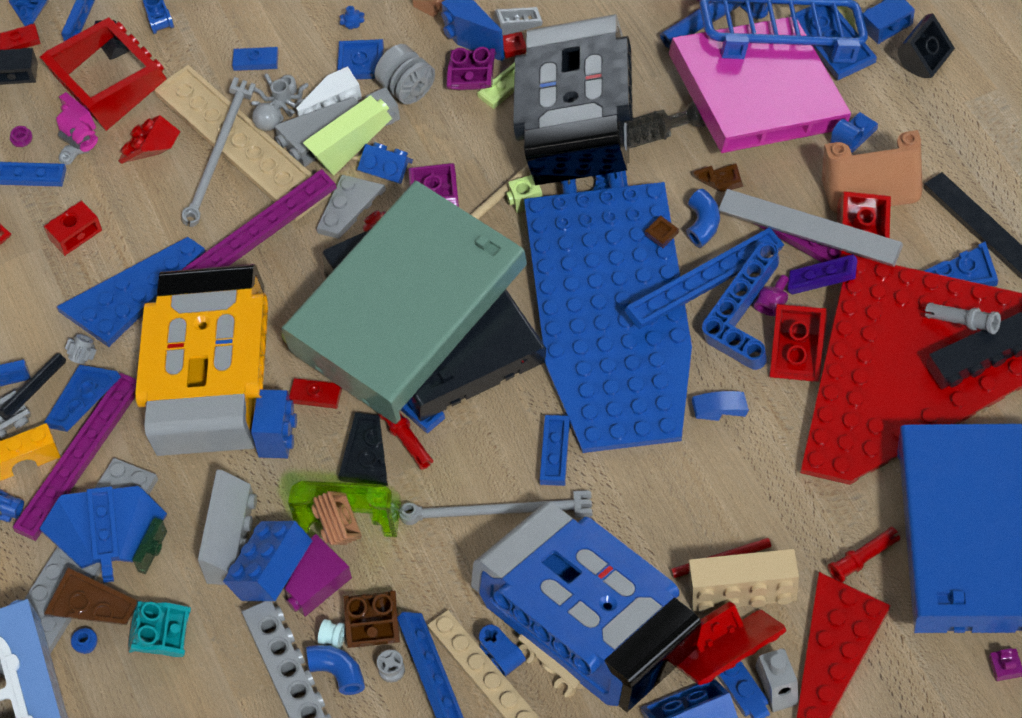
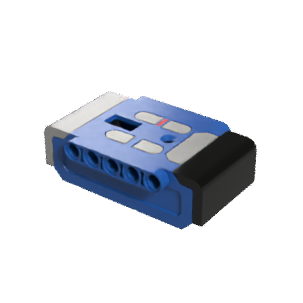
(588, 604)

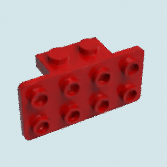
(728, 640)

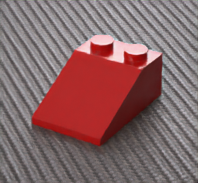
(865, 213)
(798, 343)

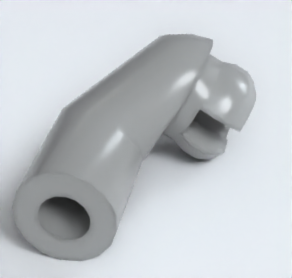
(68, 154)

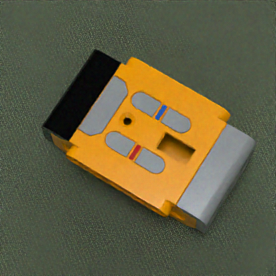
(203, 359)

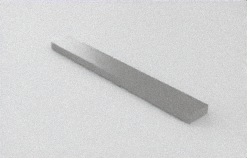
(811, 227)

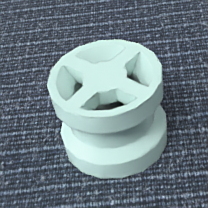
(331, 633)

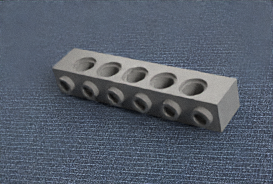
(259, 620)

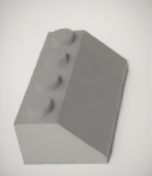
(225, 526)

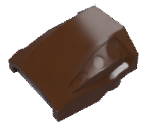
(371, 619)

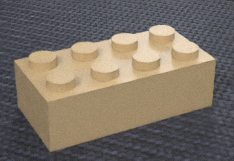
(743, 580)

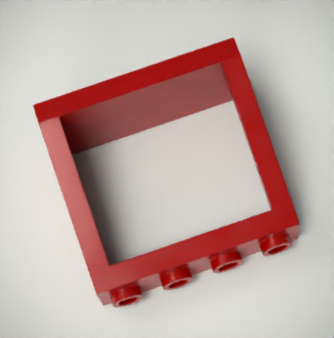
(119, 98)

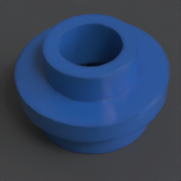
(87, 646)

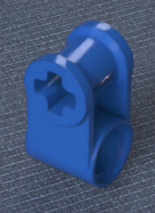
(157, 15)
(502, 652)

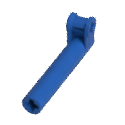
(694, 22)

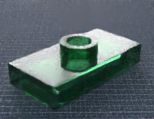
(150, 546)

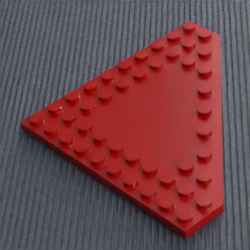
(879, 372)

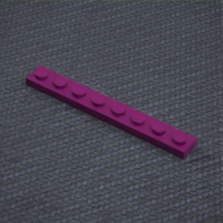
(266, 223)
(77, 456)

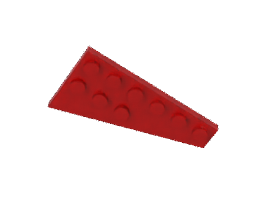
(839, 638)

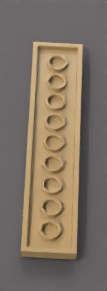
(246, 147)

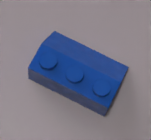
(696, 701)

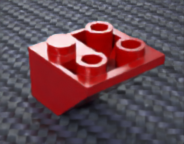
(149, 140)

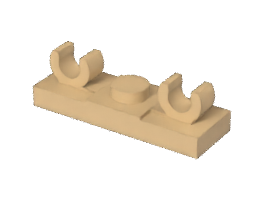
(551, 666)

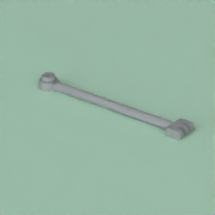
(240, 93)
(580, 504)

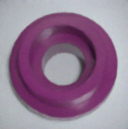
(21, 136)

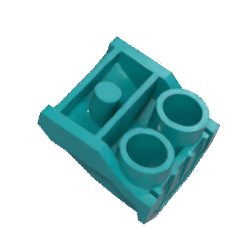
(159, 628)

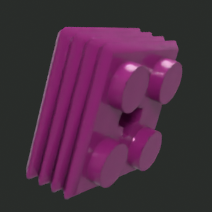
(438, 178)

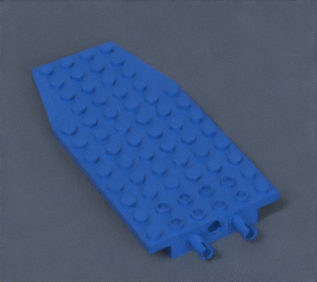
(587, 267)

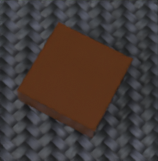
(661, 231)

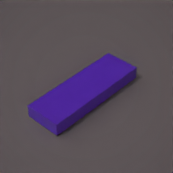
(822, 274)

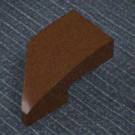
(720, 179)

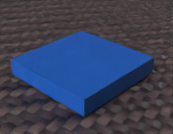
(360, 57)

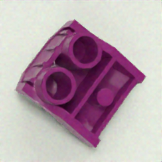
(471, 69)

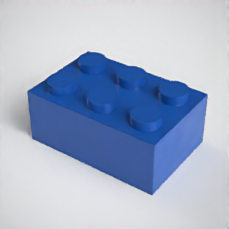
(267, 560)

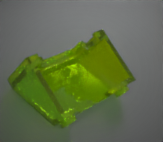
(363, 498)

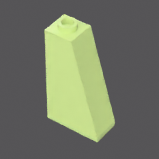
(348, 134)

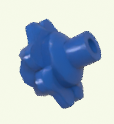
(352, 18)

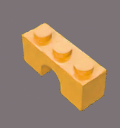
(33, 445)

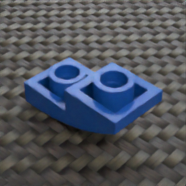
(714, 404)

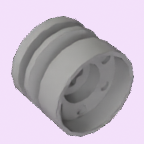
(404, 74)

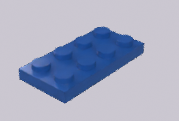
(829, 29)

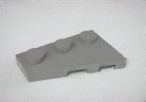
(347, 204)

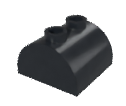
(925, 48)

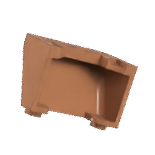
(879, 173)

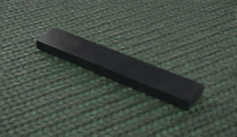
(976, 221)

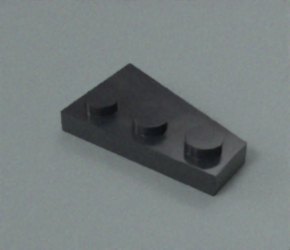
(364, 452)

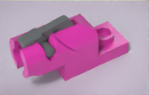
(76, 124)

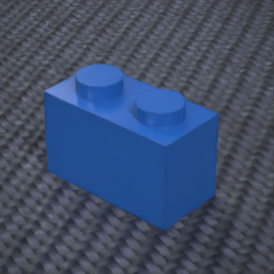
(888, 19)

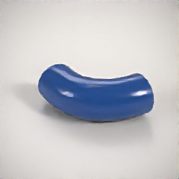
(707, 218)
(338, 663)

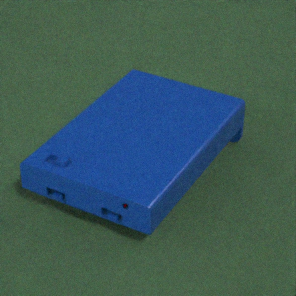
(963, 525)

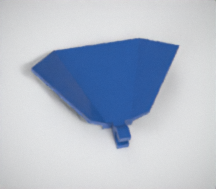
(101, 525)

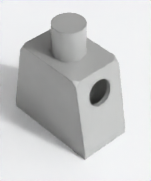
(777, 674)

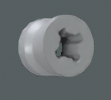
(387, 660)

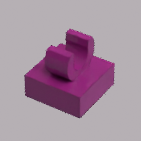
(1006, 664)

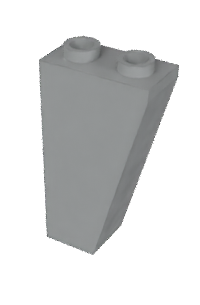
(295, 131)

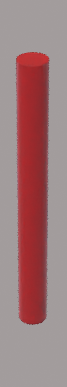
(745, 549)

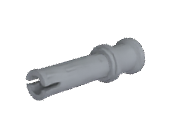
(972, 318)

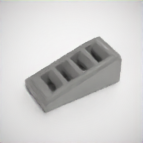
(510, 20)

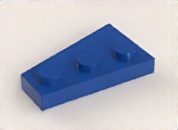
(79, 395)

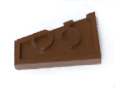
(90, 601)

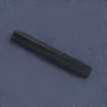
(32, 386)

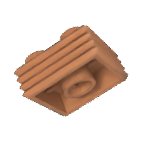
(336, 518)

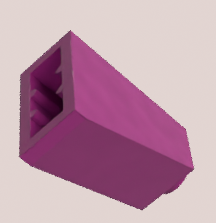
(316, 577)

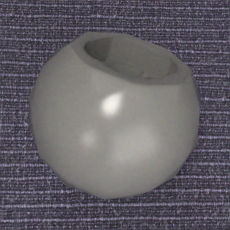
(265, 117)

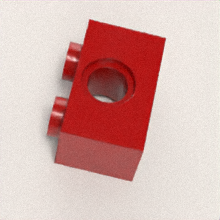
(73, 228)

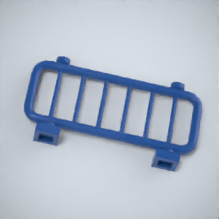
(736, 44)

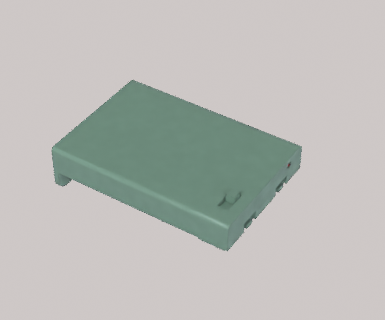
(403, 299)

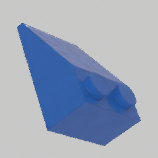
(471, 26)

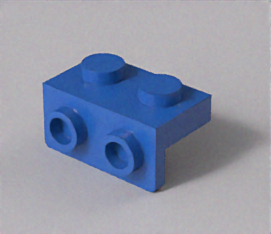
(384, 163)

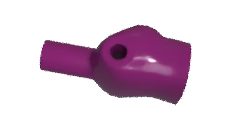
(771, 296)

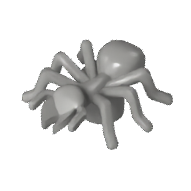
(282, 91)

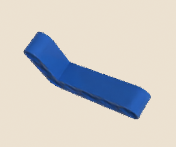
(739, 305)

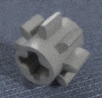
(80, 349)

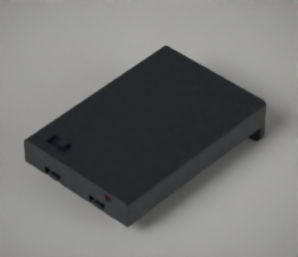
(490, 352)

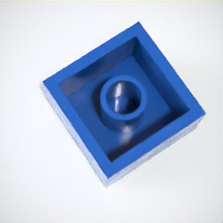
(274, 424)

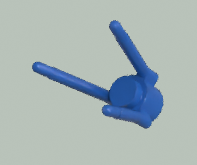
(10, 506)

